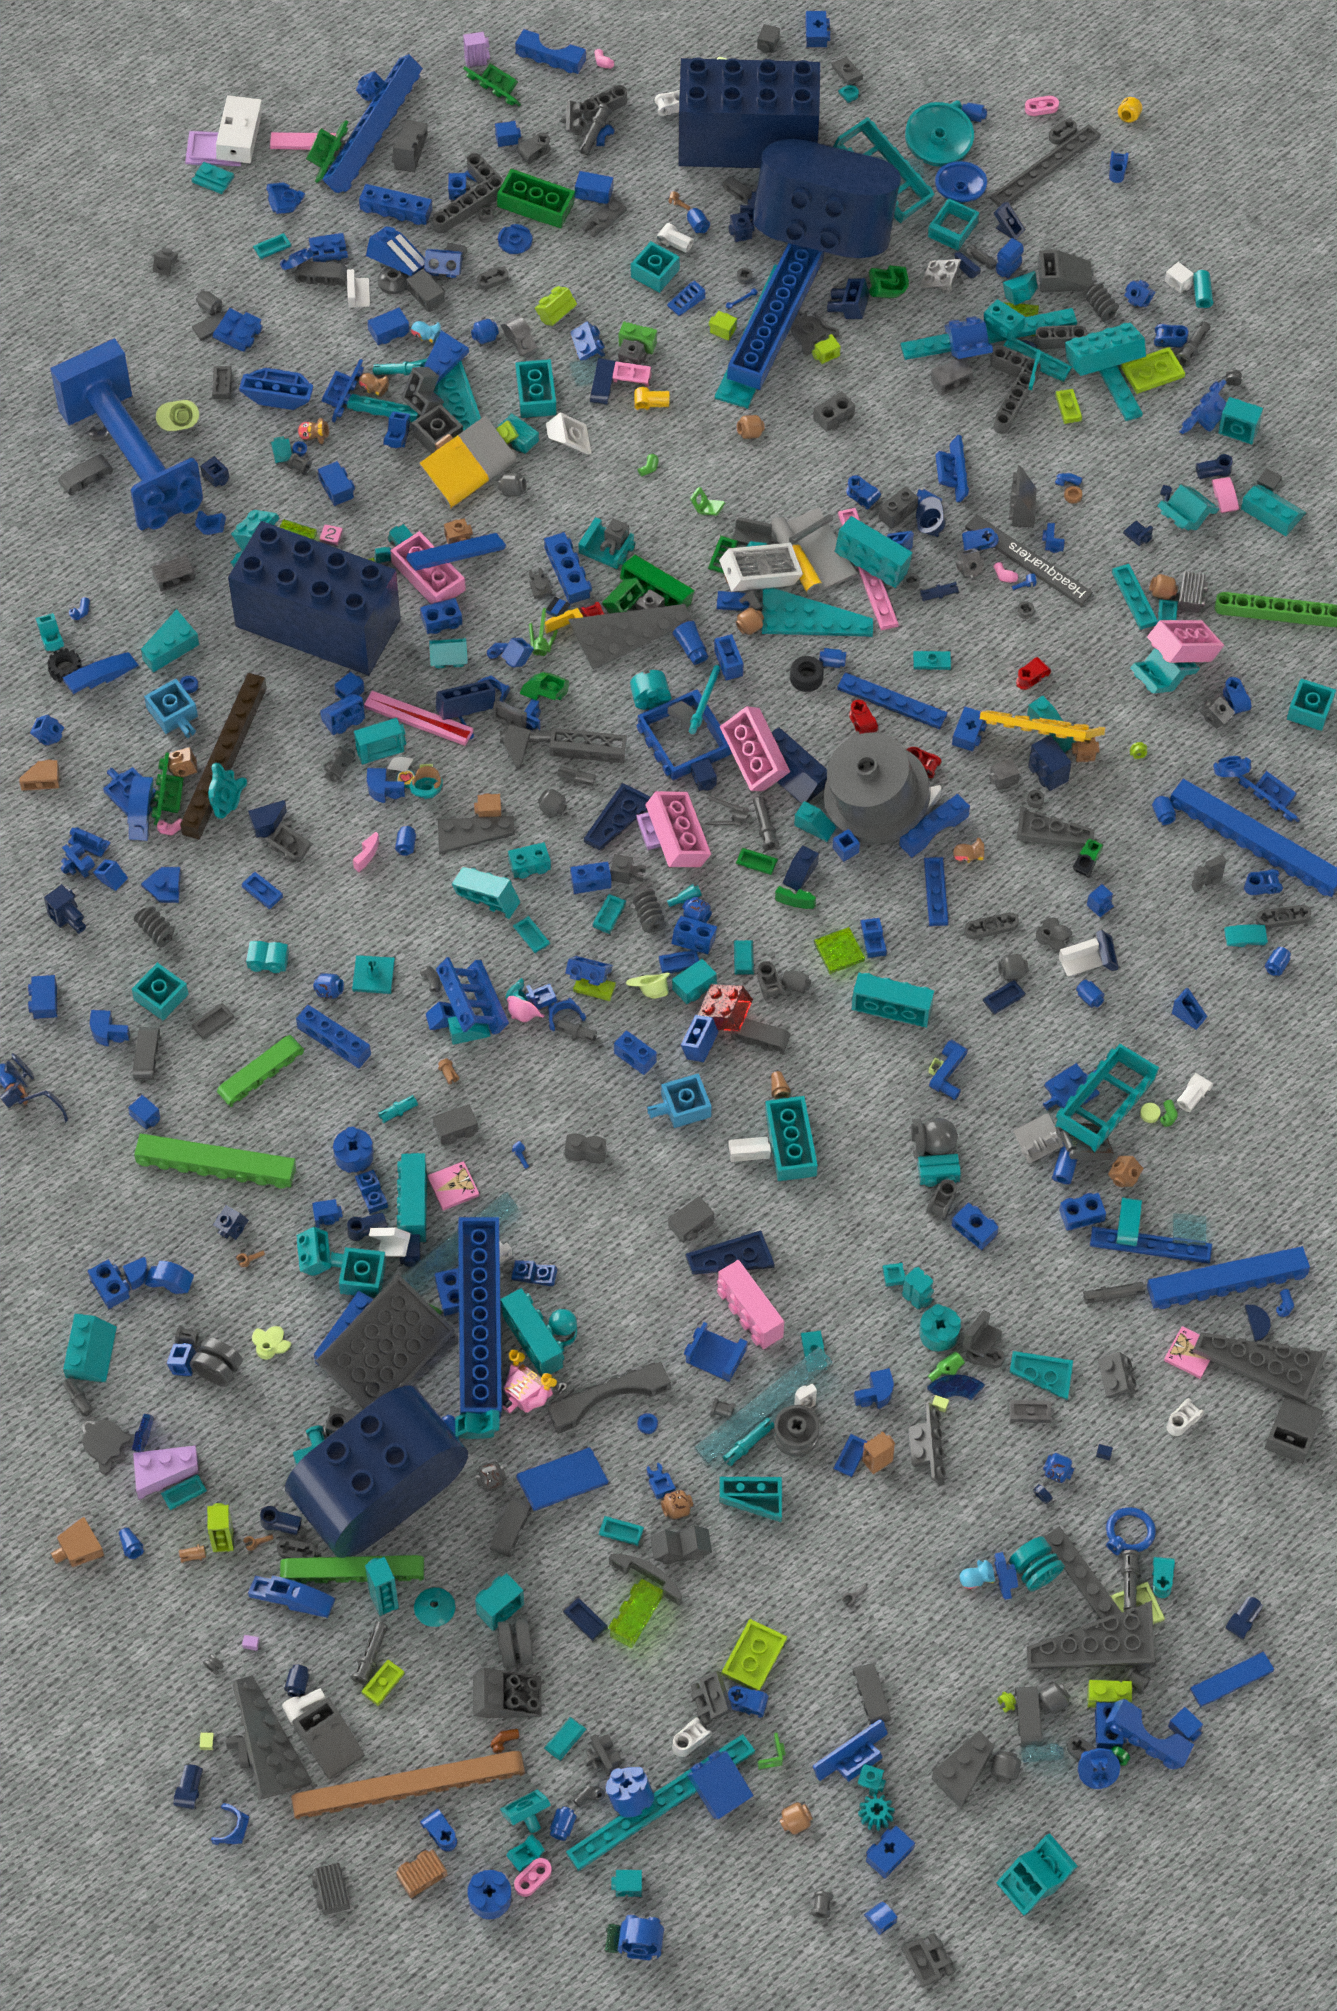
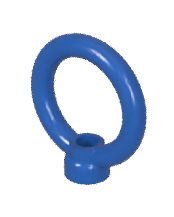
(1118, 1542)

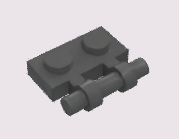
(1209, 874)
(715, 1695)
(922, 1962)

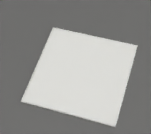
(400, 764)

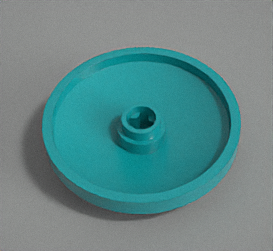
(939, 134)

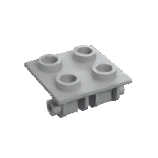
(941, 274)
(1038, 1138)

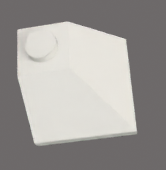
(569, 433)

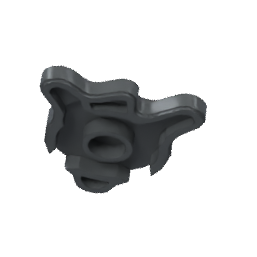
(810, 331)
(105, 1442)

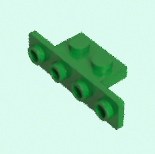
(497, 80)
(324, 147)
(169, 791)

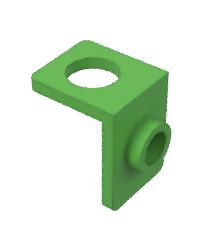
(706, 507)
(777, 1761)

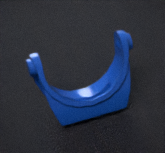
(499, 685)
(567, 1004)
(238, 1834)

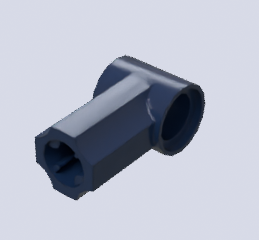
(1221, 466)
(365, 1224)
(282, 1521)
(1242, 1621)
(188, 1791)

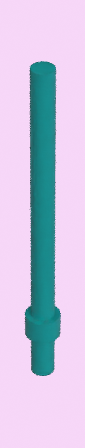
(697, 718)

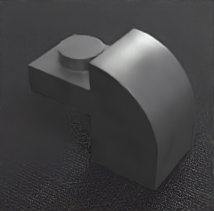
(519, 331)

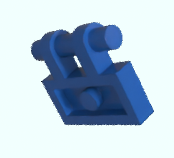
(328, 243)

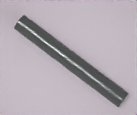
(810, 529)

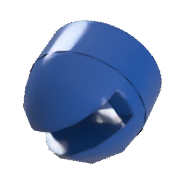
(301, 445)

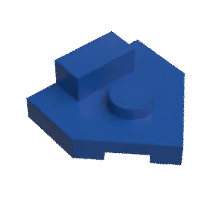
(283, 198)
(164, 884)
(1006, 1575)

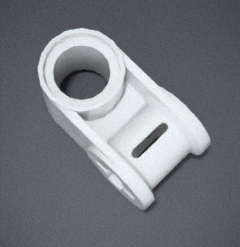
(670, 103)
(1186, 1415)
(693, 1735)

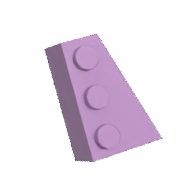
(163, 1468)

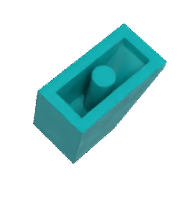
(1020, 288)
(814, 821)
(476, 1032)

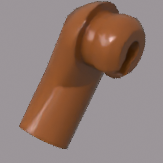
(501, 1738)

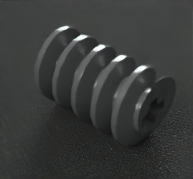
(1101, 301)
(649, 911)
(154, 925)

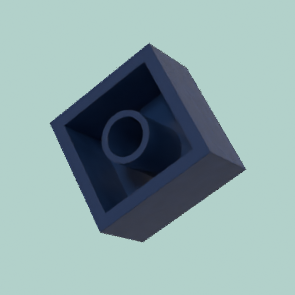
(1049, 763)

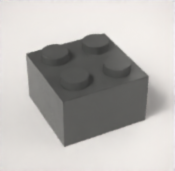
(435, 426)

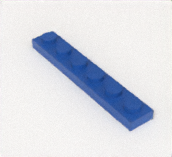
(892, 700)

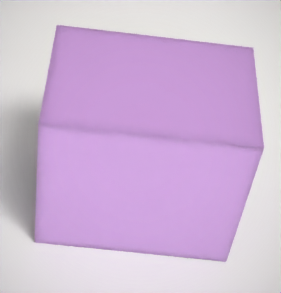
(250, 1642)

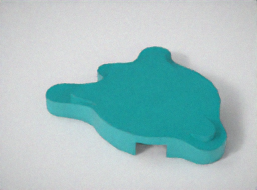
(224, 790)

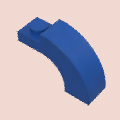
(139, 808)

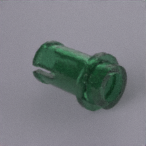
(612, 1939)

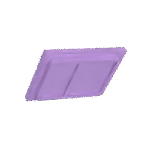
(203, 149)

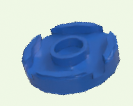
(515, 244)
(296, 258)
(1232, 766)

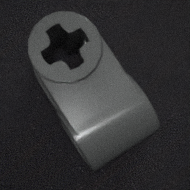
(533, 149)
(770, 983)
(941, 1202)

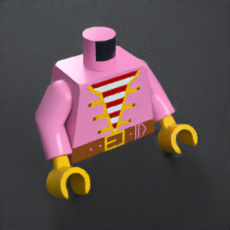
(525, 1387)

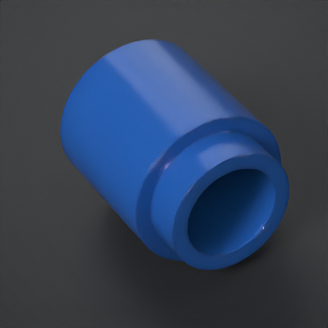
(975, 112)
(698, 220)
(832, 658)
(1164, 810)
(405, 840)
(1278, 961)
(1090, 993)
(562, 1823)

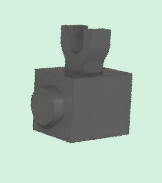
(615, 535)
(623, 869)

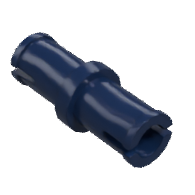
(939, 591)

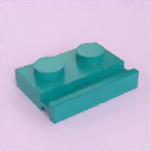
(212, 177)

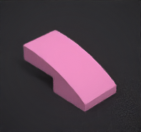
(1225, 494)
(369, 848)

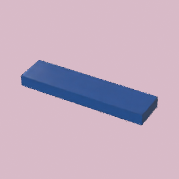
(936, 891)
(1232, 1679)

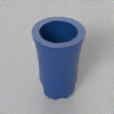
(691, 642)

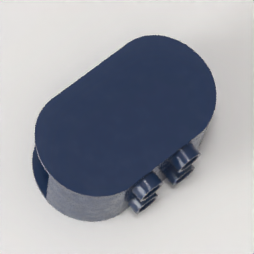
(826, 198)
(376, 1471)

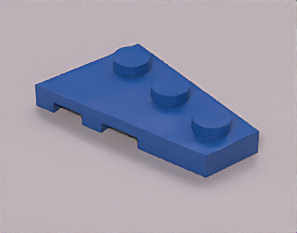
(445, 355)

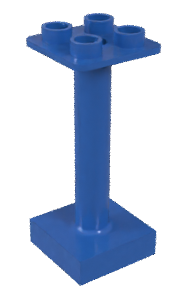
(98, 384)

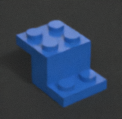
(968, 337)

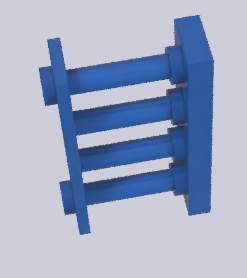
(483, 990)

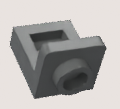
(164, 260)
(238, 1741)

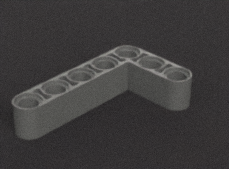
(474, 199)
(1020, 367)

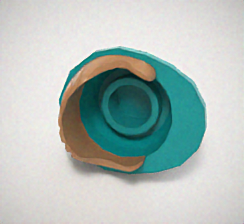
(426, 783)

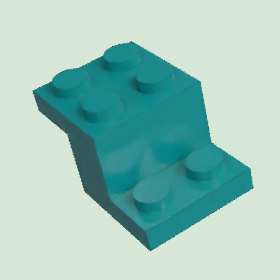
(1187, 508)
(248, 526)
(1161, 675)
(1037, 1874)

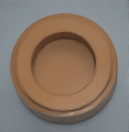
(1073, 494)

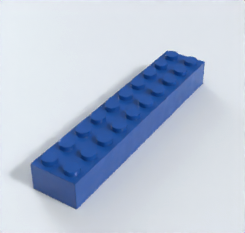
(774, 315)
(479, 1315)

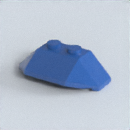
(276, 388)

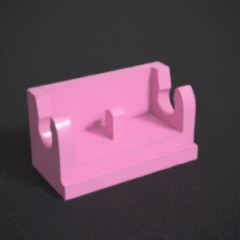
(632, 373)

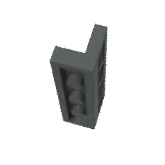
(587, 749)

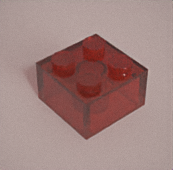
(726, 1005)

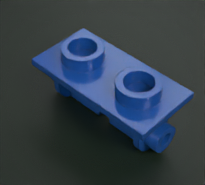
(88, 841)

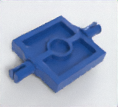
(120, 788)
(1065, 1085)

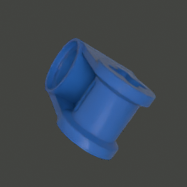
(1118, 166)
(1172, 336)
(863, 493)
(977, 539)
(1236, 695)
(1266, 882)
(749, 1700)
(439, 1828)

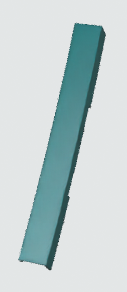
(1037, 359)

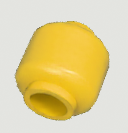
(1130, 109)

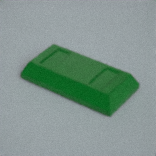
(756, 861)

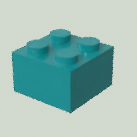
(655, 266)
(1240, 420)
(1311, 704)
(160, 991)
(362, 1272)
(499, 1601)

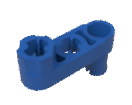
(955, 1054)

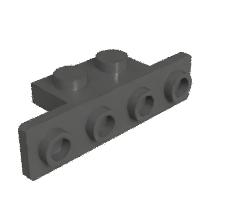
(926, 1444)

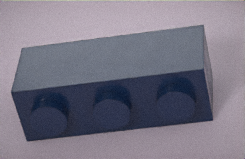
(465, 699)

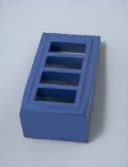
(695, 291)

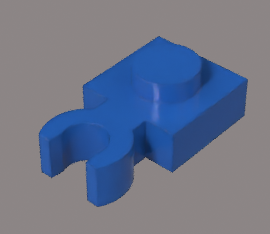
(660, 1483)

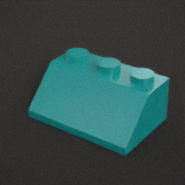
(1271, 509)
(89, 1348)

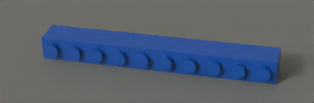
(372, 124)
(1255, 837)

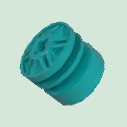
(1036, 1563)

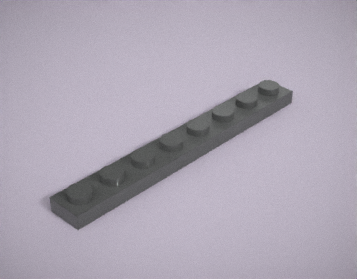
(1084, 1577)

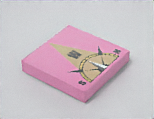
(453, 1185)
(1181, 1354)

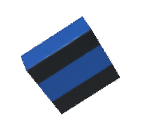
(557, 607)

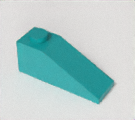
(1044, 709)

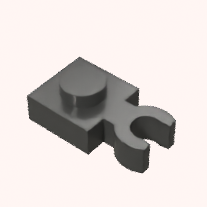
(539, 586)

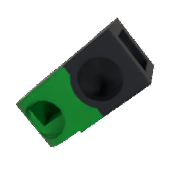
(1088, 857)

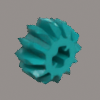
(869, 1816)

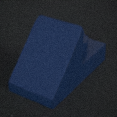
(1009, 222)

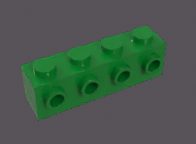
(658, 581)

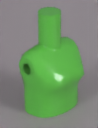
(947, 1366)

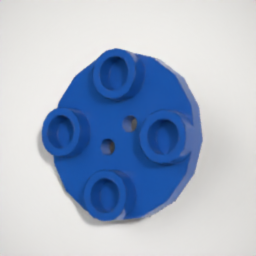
(1098, 1759)

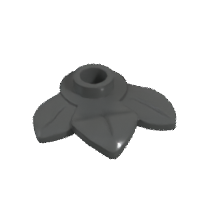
(1055, 934)

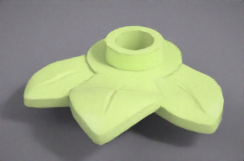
(270, 1339)

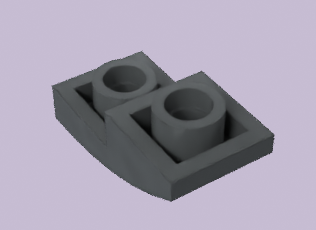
(684, 713)

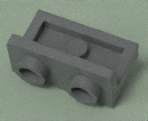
(289, 842)
(1117, 1375)

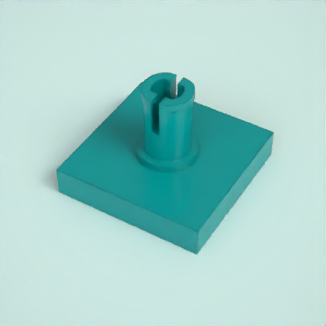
(373, 974)
(526, 1809)

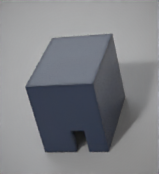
(1104, 1452)

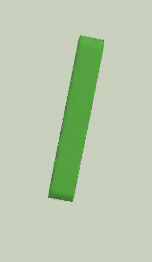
(1268, 609)
(348, 1568)

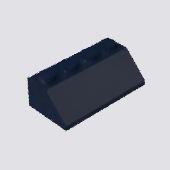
(806, 774)

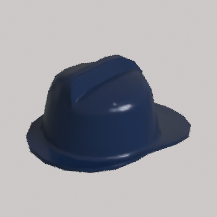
(930, 516)

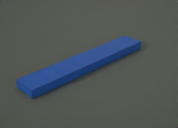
(455, 551)
(1152, 1245)

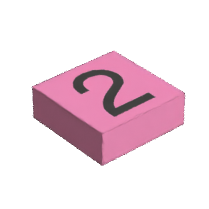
(331, 535)

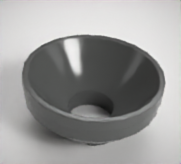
(392, 285)

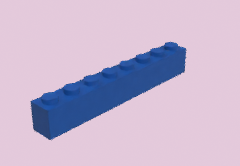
(1228, 1277)

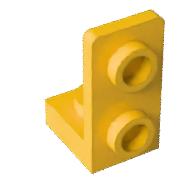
(561, 620)

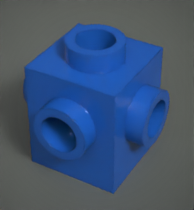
(369, 85)
(1139, 293)
(47, 730)

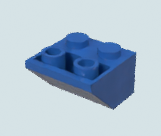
(343, 714)

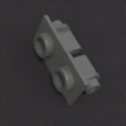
(343, 756)

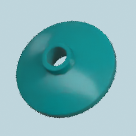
(437, 1615)

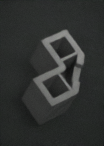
(687, 1545)

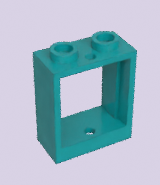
(946, 236)
(380, 740)

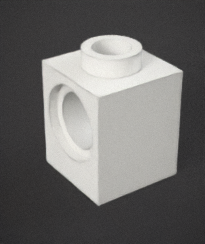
(1179, 277)

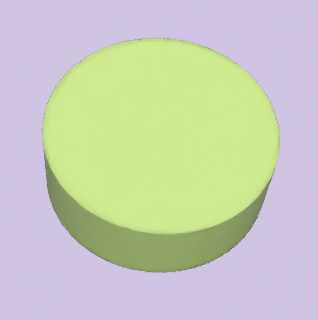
(1150, 1112)

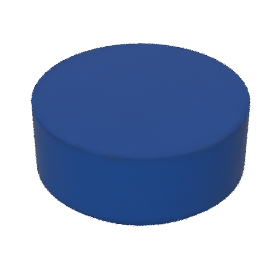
(189, 683)
(647, 1423)

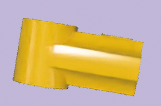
(645, 398)

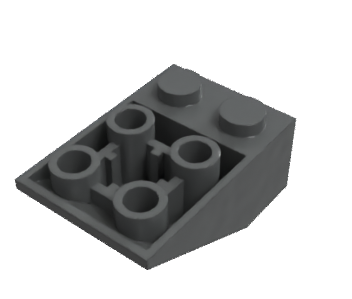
(1063, 272)
(1022, 500)
(1293, 1429)
(506, 1694)
(328, 1738)

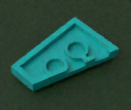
(1043, 1371)

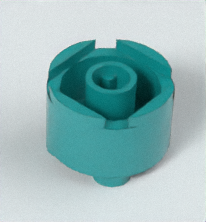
(650, 689)
(939, 1328)

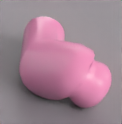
(602, 61)
(1005, 575)
(168, 829)

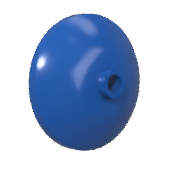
(961, 181)

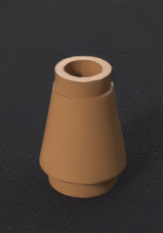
(779, 1086)

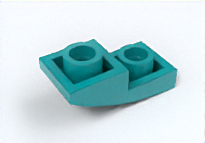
(1245, 934)

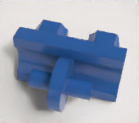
(73, 854)

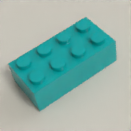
(1105, 349)
(873, 552)
(892, 999)
(791, 1138)
(412, 1194)
(532, 1332)

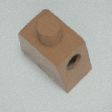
(77, 1545)

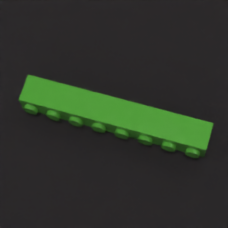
(215, 1160)

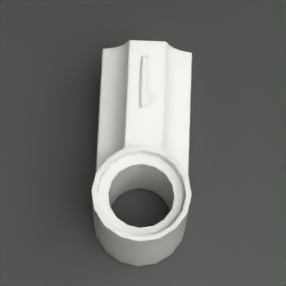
(670, 236)
(1194, 1092)
(296, 1706)

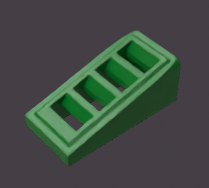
(725, 542)

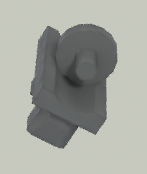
(573, 117)
(599, 1745)

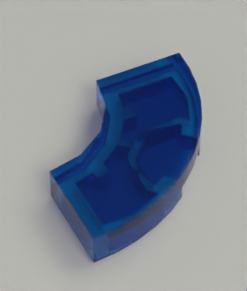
(956, 1386)
(143, 1433)

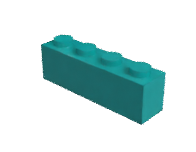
(381, 1586)

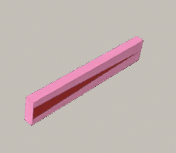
(418, 718)

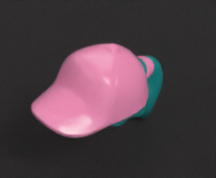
(519, 1005)

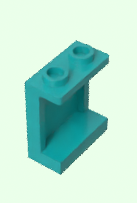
(591, 543)

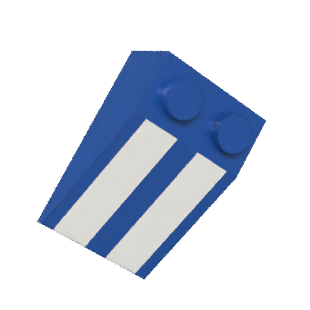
(395, 251)

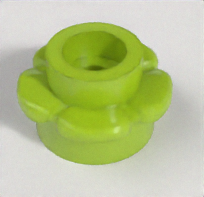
(1138, 747)
(1009, 1701)

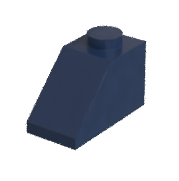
(267, 818)
(801, 868)

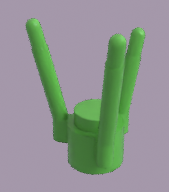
(541, 645)

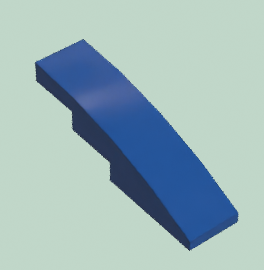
(100, 672)

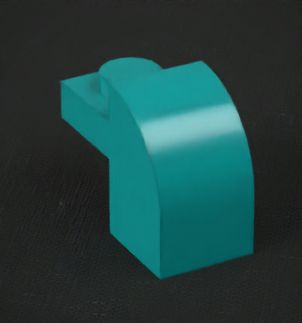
(49, 632)
(477, 1426)

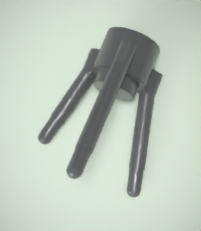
(739, 813)

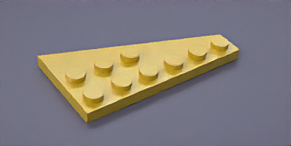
(1062, 729)

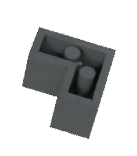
(419, 390)

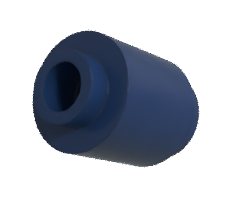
(297, 1680)

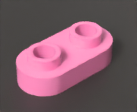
(1041, 105)
(530, 1876)

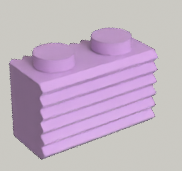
(475, 49)

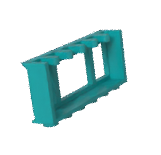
(893, 156)
(1074, 1103)

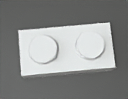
(806, 1396)

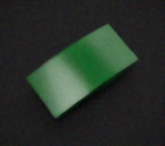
(801, 899)

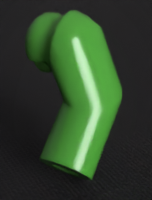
(651, 465)
(1170, 1115)

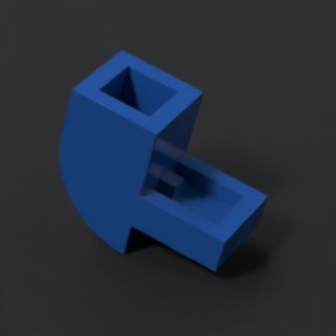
(397, 430)
(380, 788)
(104, 1031)
(170, 1276)
(880, 1390)

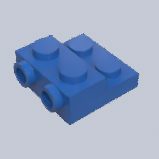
(238, 329)
(588, 969)

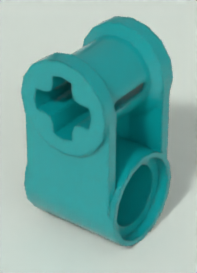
(1162, 1574)

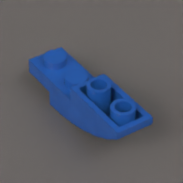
(293, 1594)

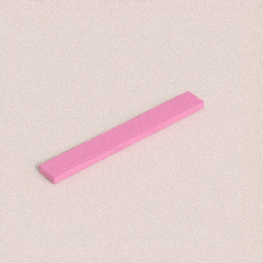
(874, 587)

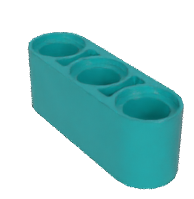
(1129, 1221)

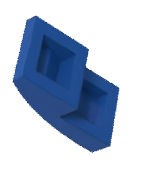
(873, 937)

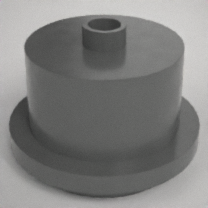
(875, 788)

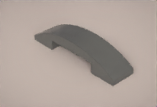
(626, 1562)

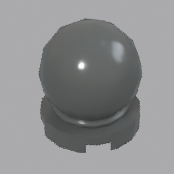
(934, 1137)

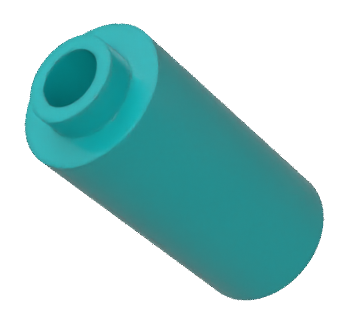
(1203, 289)

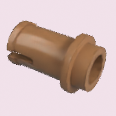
(446, 1067)
(192, 1553)

